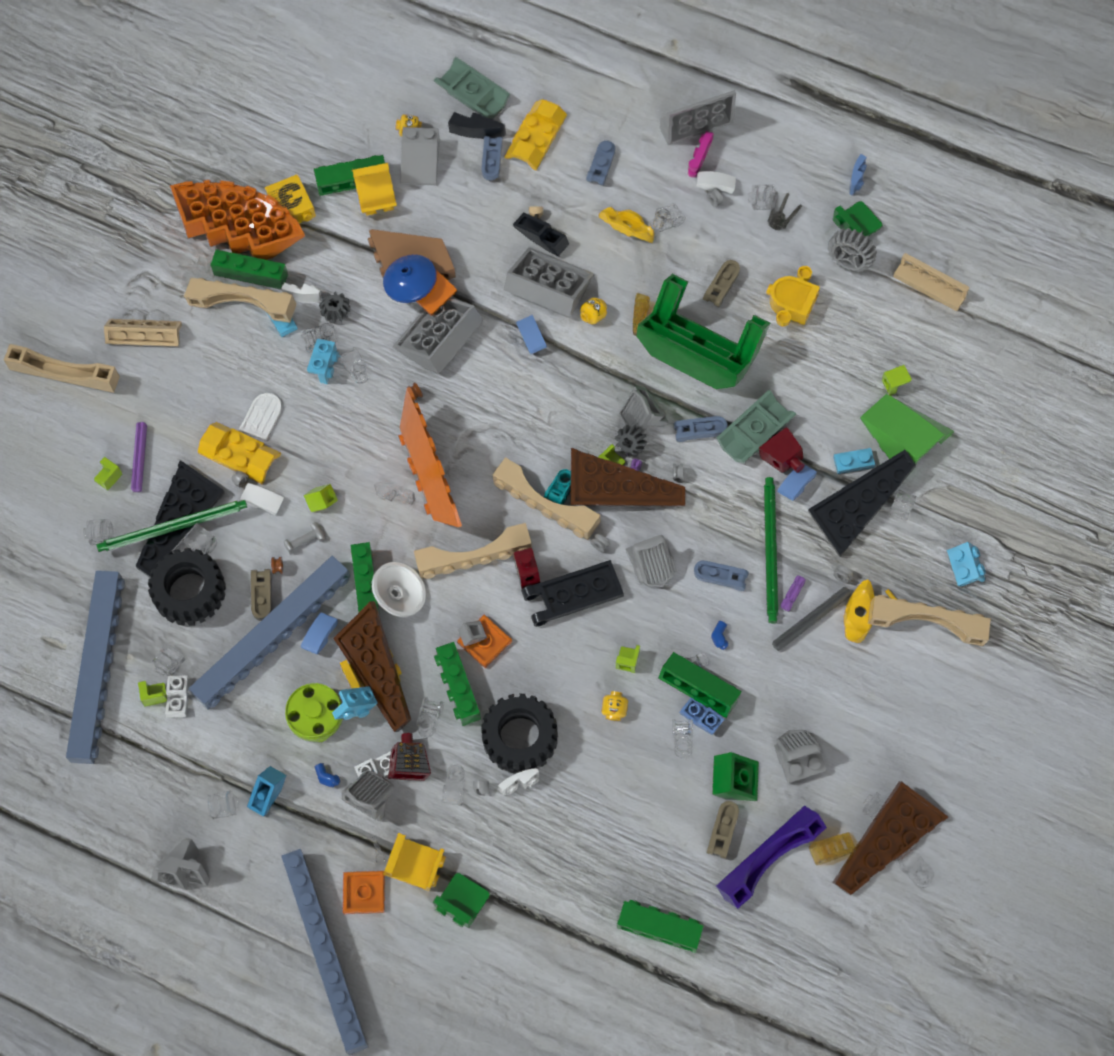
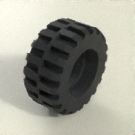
(173, 568)
(513, 709)

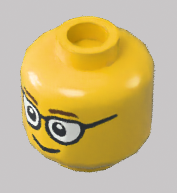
(407, 121)
(593, 310)

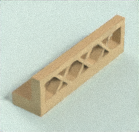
(930, 284)
(142, 332)

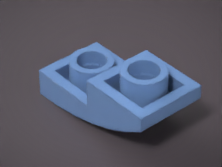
(857, 175)
(531, 334)
(796, 482)
(318, 633)
(701, 716)

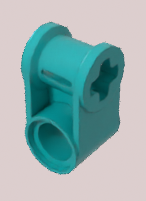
(557, 490)

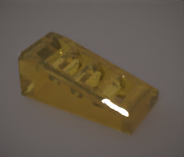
(641, 308)
(819, 851)

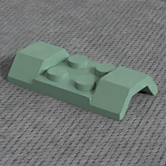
(473, 89)
(754, 428)

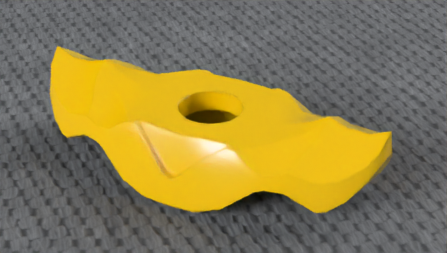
(620, 219)
(855, 626)

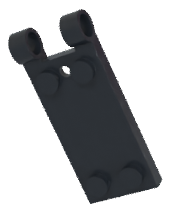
(574, 592)

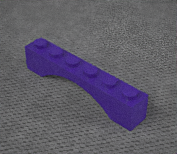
(798, 830)

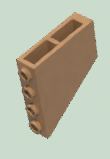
(393, 245)

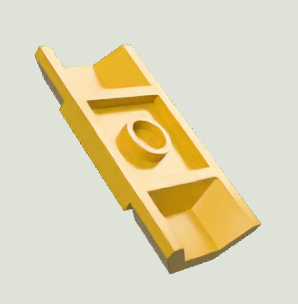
(537, 133)
(237, 451)

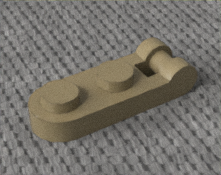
(722, 282)
(261, 593)
(723, 828)

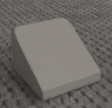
(472, 632)

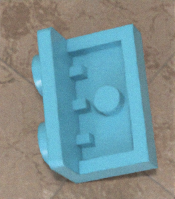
(323, 359)
(966, 564)
(355, 703)

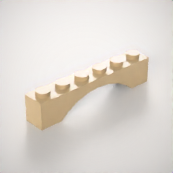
(208, 293)
(89, 375)
(577, 518)
(436, 561)
(969, 628)

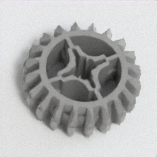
(852, 250)

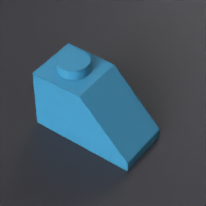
(266, 790)

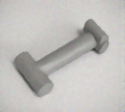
(317, 532)

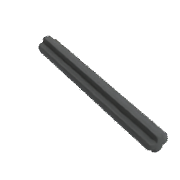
(811, 618)

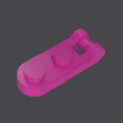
(700, 154)

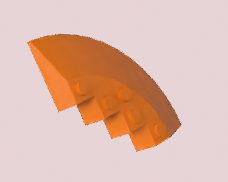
(236, 216)
(426, 464)

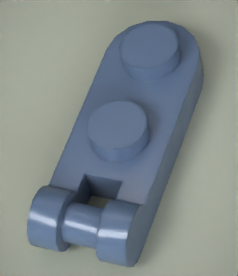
(491, 157)
(601, 162)
(699, 428)
(721, 574)

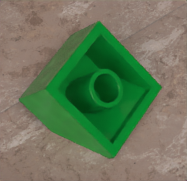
(735, 777)

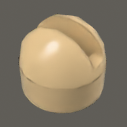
(536, 210)

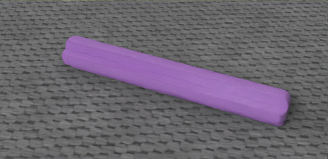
(139, 456)

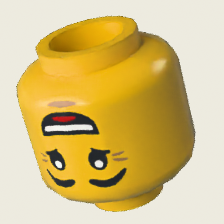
(614, 706)

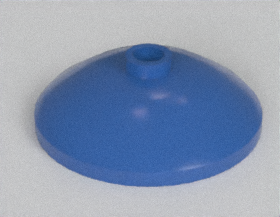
(413, 284)

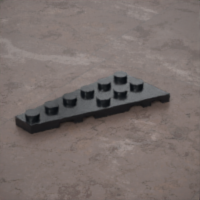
(187, 495)
(854, 506)

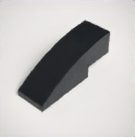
(475, 126)
(541, 233)

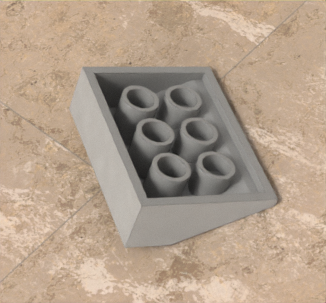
(698, 118)
(548, 281)
(437, 338)

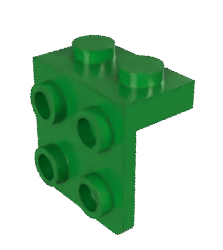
(858, 218)
(461, 900)

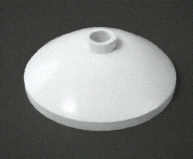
(404, 584)

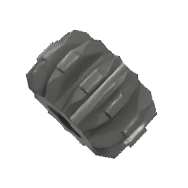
(339, 302)
(631, 447)

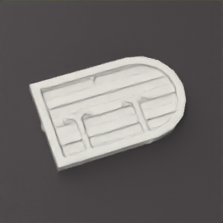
(262, 416)

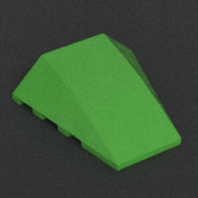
(903, 428)

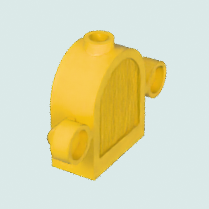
(793, 297)

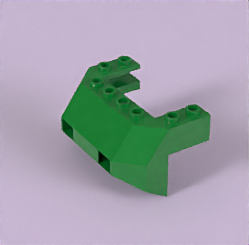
(694, 347)

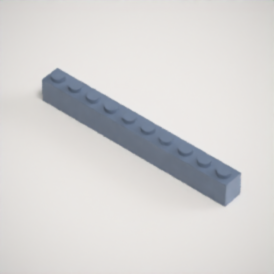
(269, 633)
(94, 668)
(324, 952)

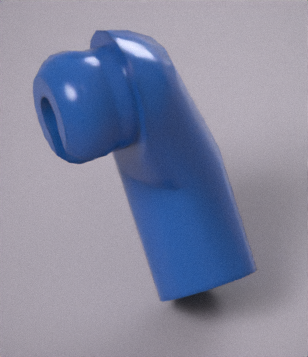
(718, 637)
(325, 778)

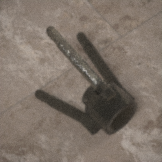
(777, 220)

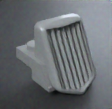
(642, 410)
(652, 561)
(799, 755)
(368, 794)
(181, 867)

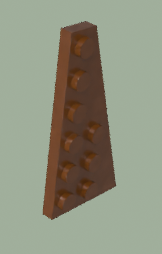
(612, 484)
(370, 657)
(892, 832)

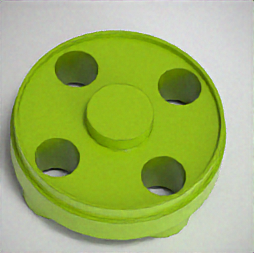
(313, 712)

